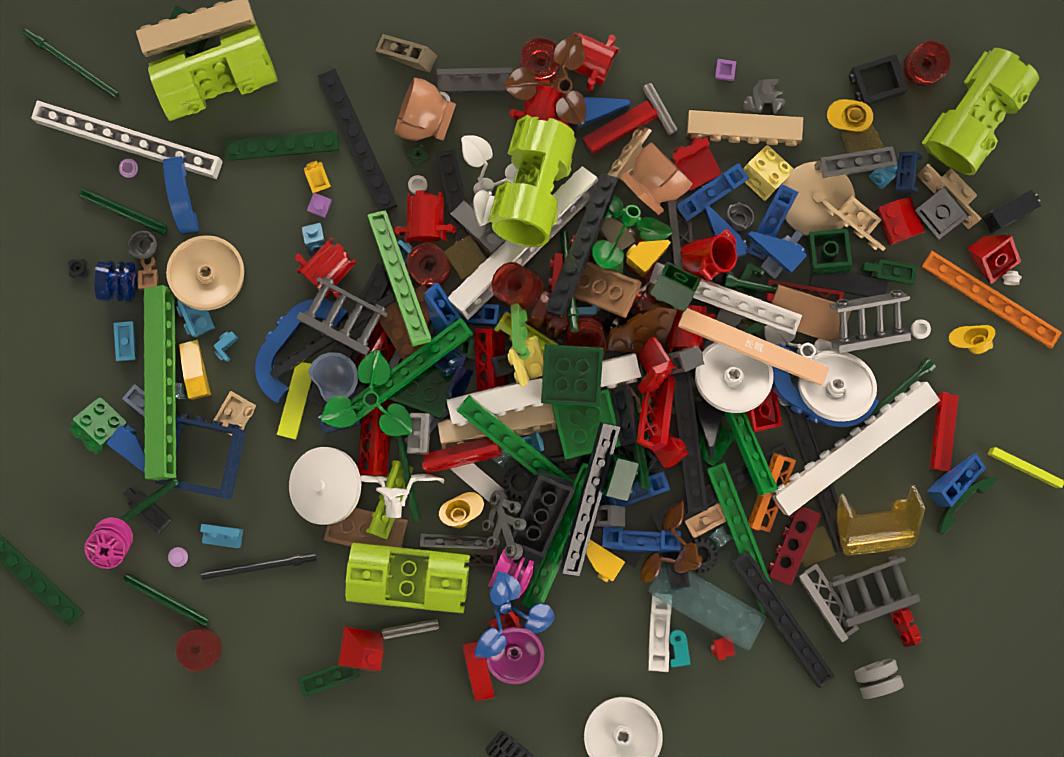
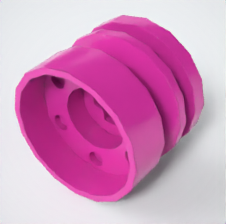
(108, 543)
(519, 572)

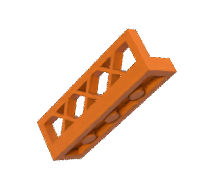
(762, 502)

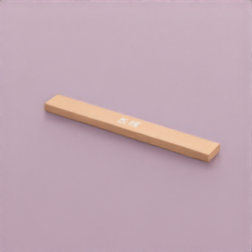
(753, 347)

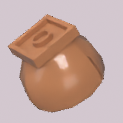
(425, 112)
(656, 178)

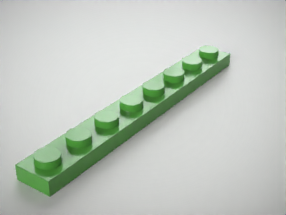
(399, 278)

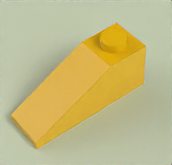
(194, 370)
(604, 561)

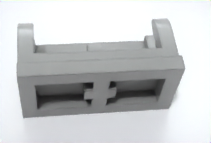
(419, 438)

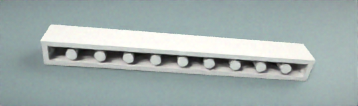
(124, 139)
(478, 288)
(514, 397)
(855, 447)

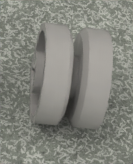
(879, 679)

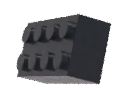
(542, 511)

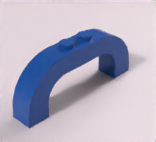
(278, 339)
(790, 395)

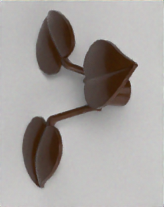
(571, 55)
(688, 557)

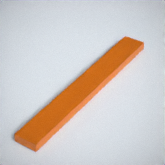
(991, 299)

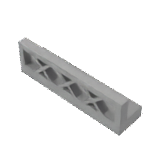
(821, 603)

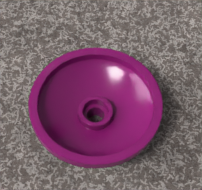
(519, 666)

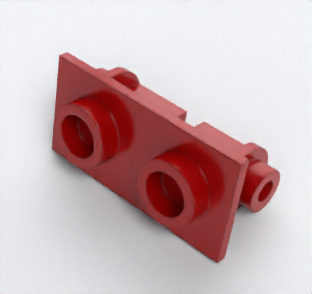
(908, 634)

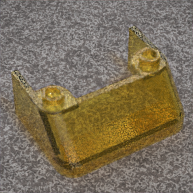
(880, 530)

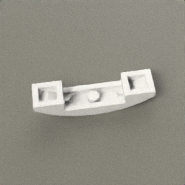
(477, 480)
(659, 636)

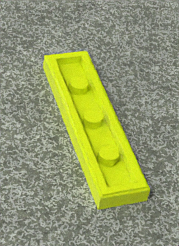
(295, 402)
(1026, 467)

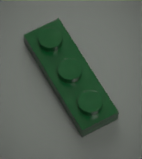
(326, 679)

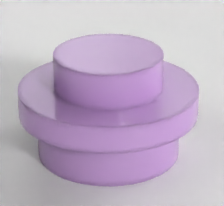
(128, 168)
(178, 557)

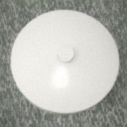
(732, 379)
(846, 389)
(325, 485)
(623, 730)

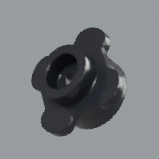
(73, 264)

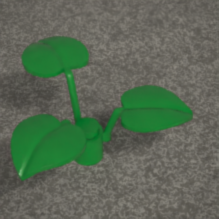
(609, 256)
(371, 370)

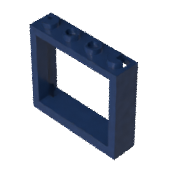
(233, 458)

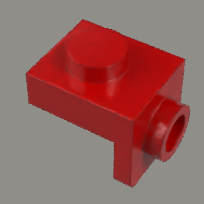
(507, 620)
(722, 648)

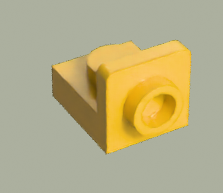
(316, 176)

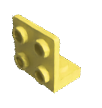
(766, 172)
(530, 367)

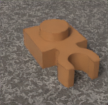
(148, 276)

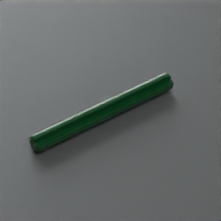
(123, 211)
(640, 458)
(165, 600)

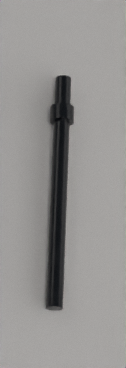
(295, 560)

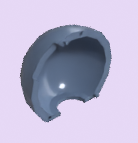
(334, 375)

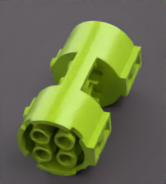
(186, 81)
(995, 87)
(526, 209)
(407, 578)

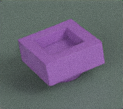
(725, 70)
(319, 205)

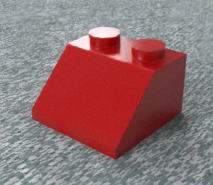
(899, 220)

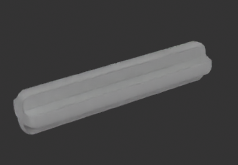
(663, 114)
(408, 629)

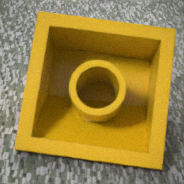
(645, 255)

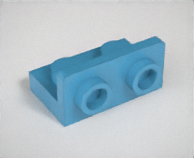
(197, 321)
(221, 535)

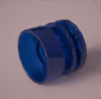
(115, 281)

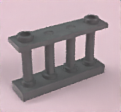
(343, 335)
(880, 336)
(871, 610)

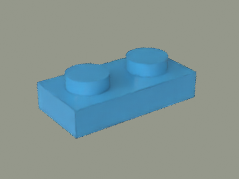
(125, 341)

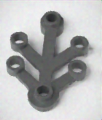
(498, 501)

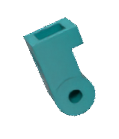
(680, 649)

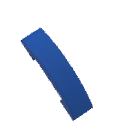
(712, 192)
(178, 195)
(774, 217)
(658, 485)
(640, 541)

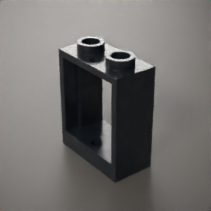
(895, 73)
(1012, 211)

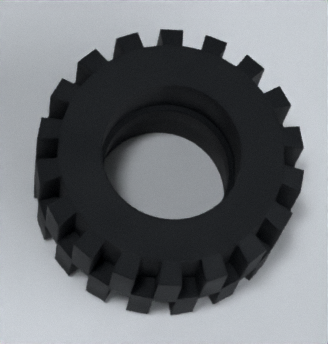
(506, 746)

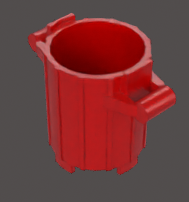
(597, 59)
(541, 105)
(425, 218)
(710, 255)
(328, 262)
(680, 338)

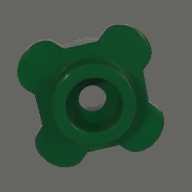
(418, 159)

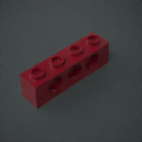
(786, 575)

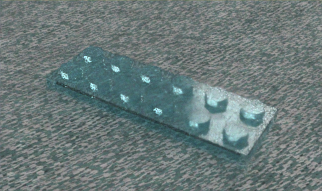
(711, 608)

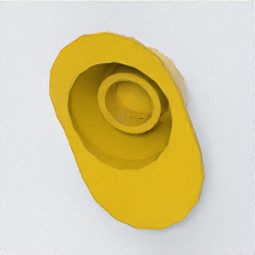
(850, 115)
(975, 338)
(461, 509)

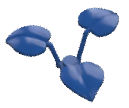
(505, 589)

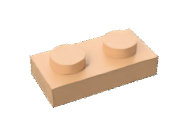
(705, 520)

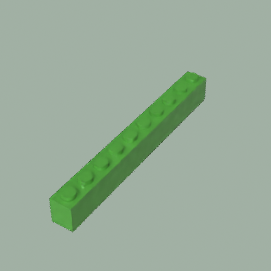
(159, 383)

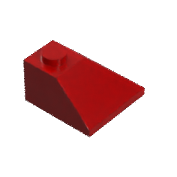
(994, 255)
(766, 414)
(361, 649)

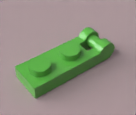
(519, 331)

